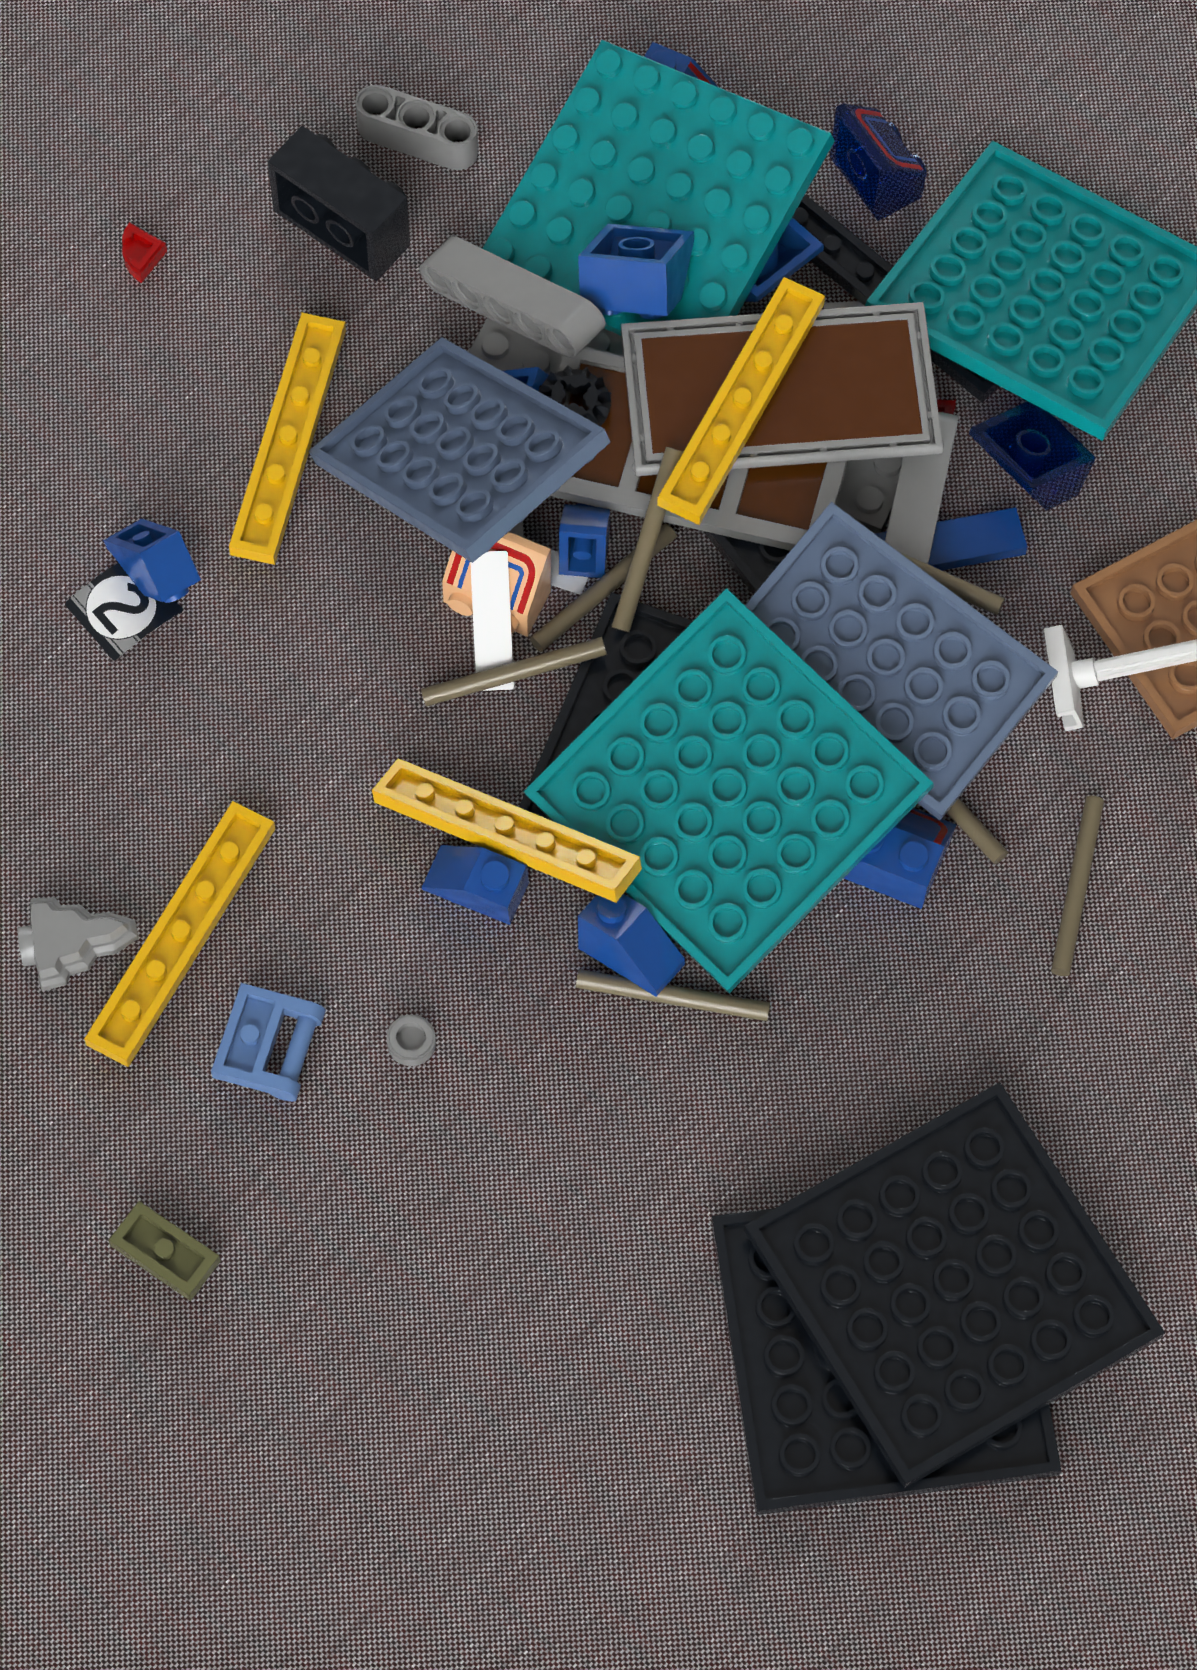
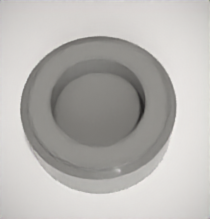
(411, 1040)

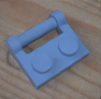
(252, 1036)

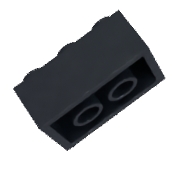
(339, 202)

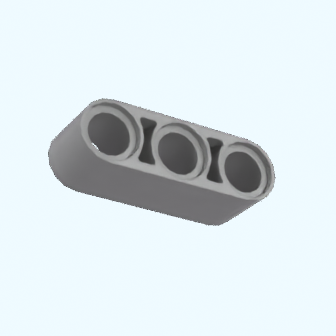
(404, 111)

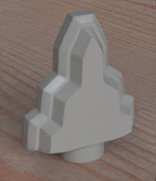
(69, 939)

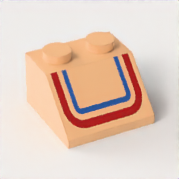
(528, 581)

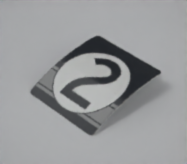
(118, 611)

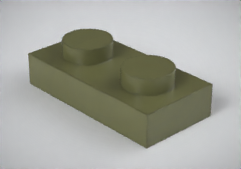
(164, 1250)

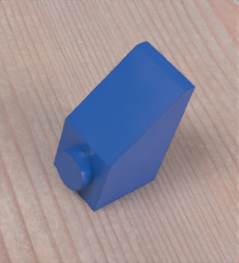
(583, 540)
(154, 559)
(478, 880)
(629, 942)

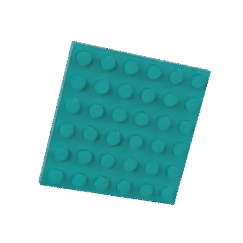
(666, 155)
(1046, 288)
(733, 787)

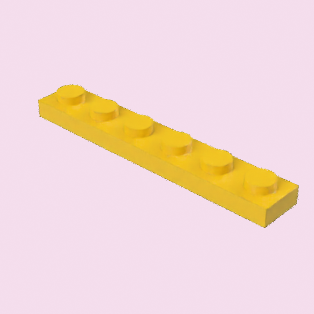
(741, 401)
(287, 439)
(507, 830)
(179, 934)

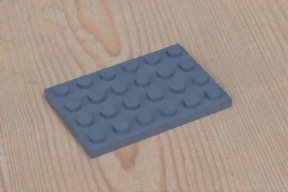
(459, 448)
(902, 651)

